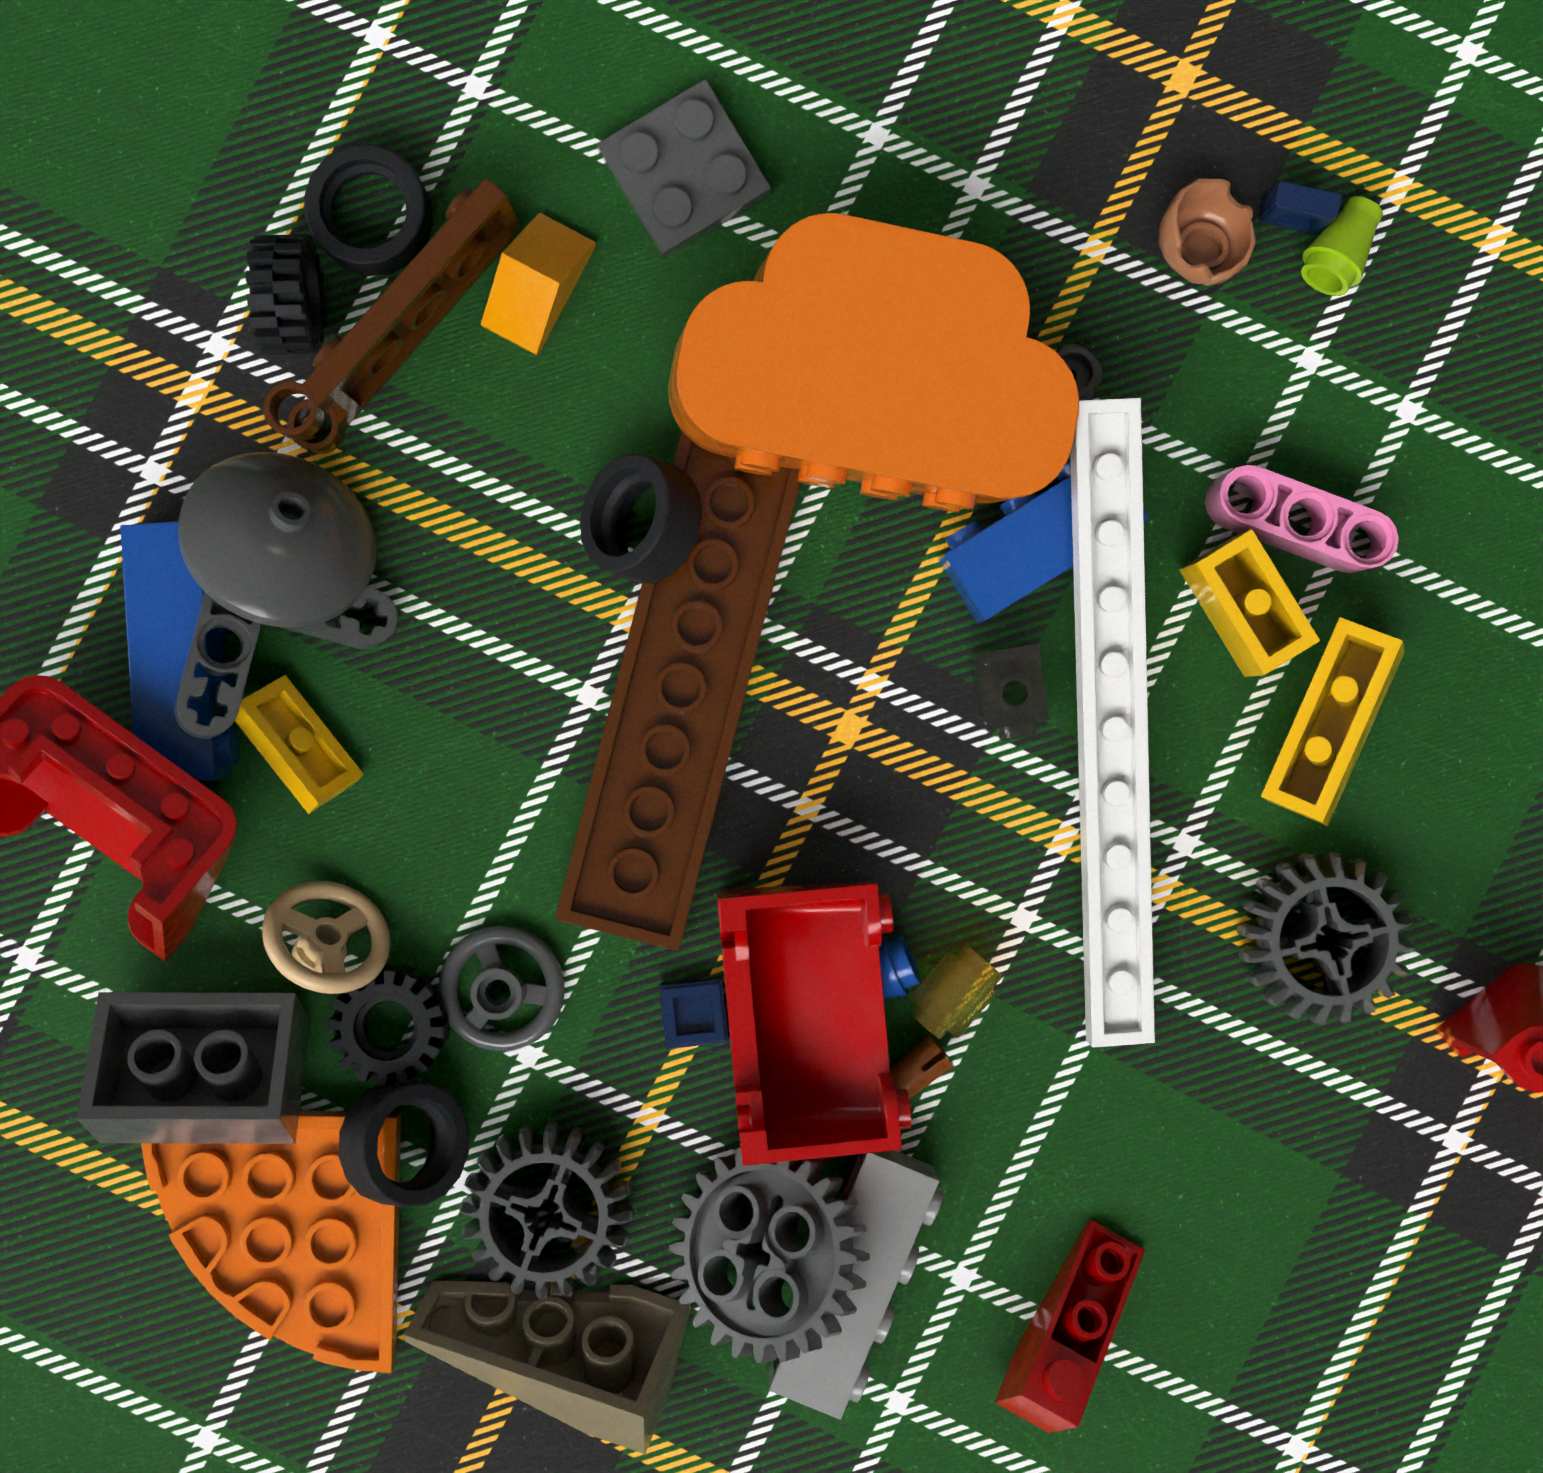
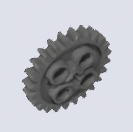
(768, 1255)

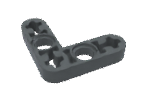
(214, 616)

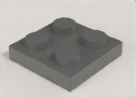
(684, 169)

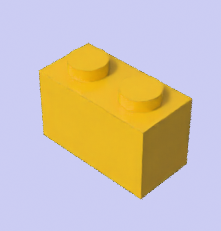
(1249, 604)

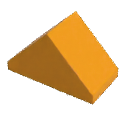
(535, 282)

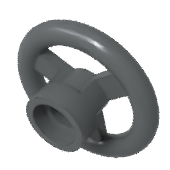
(485, 1005)

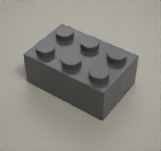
(195, 1068)

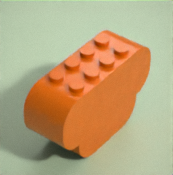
(878, 367)

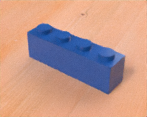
(160, 623)

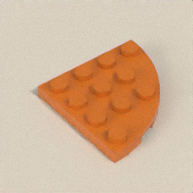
(289, 1237)

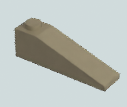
(581, 1357)

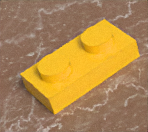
(296, 744)

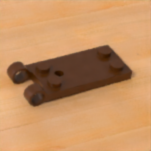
(363, 361)

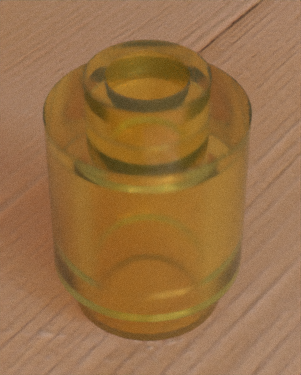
(955, 992)

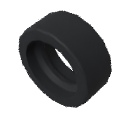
(330, 179)
(673, 526)
(447, 1143)

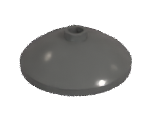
(274, 565)

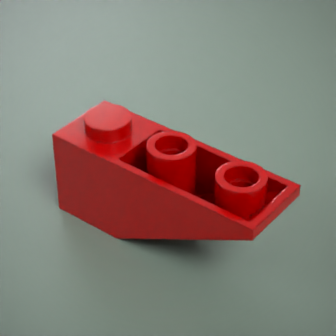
(1071, 1332)

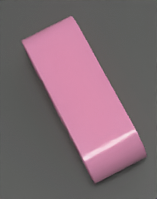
(1330, 517)

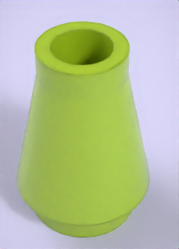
(1342, 249)

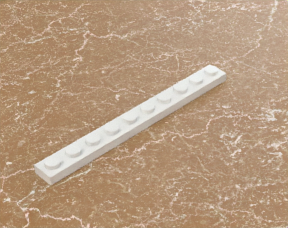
(1112, 721)

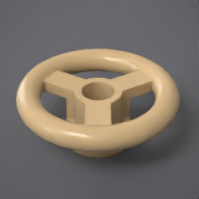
(321, 943)

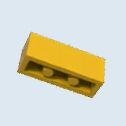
(1334, 721)

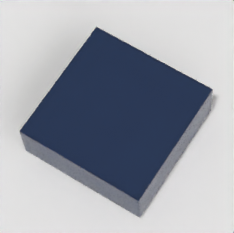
(1299, 207)
(694, 1012)

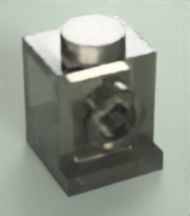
(990, 674)

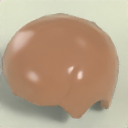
(1207, 233)

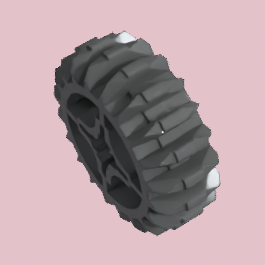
(1341, 985)
(524, 1201)

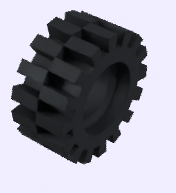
(285, 294)
(383, 1063)

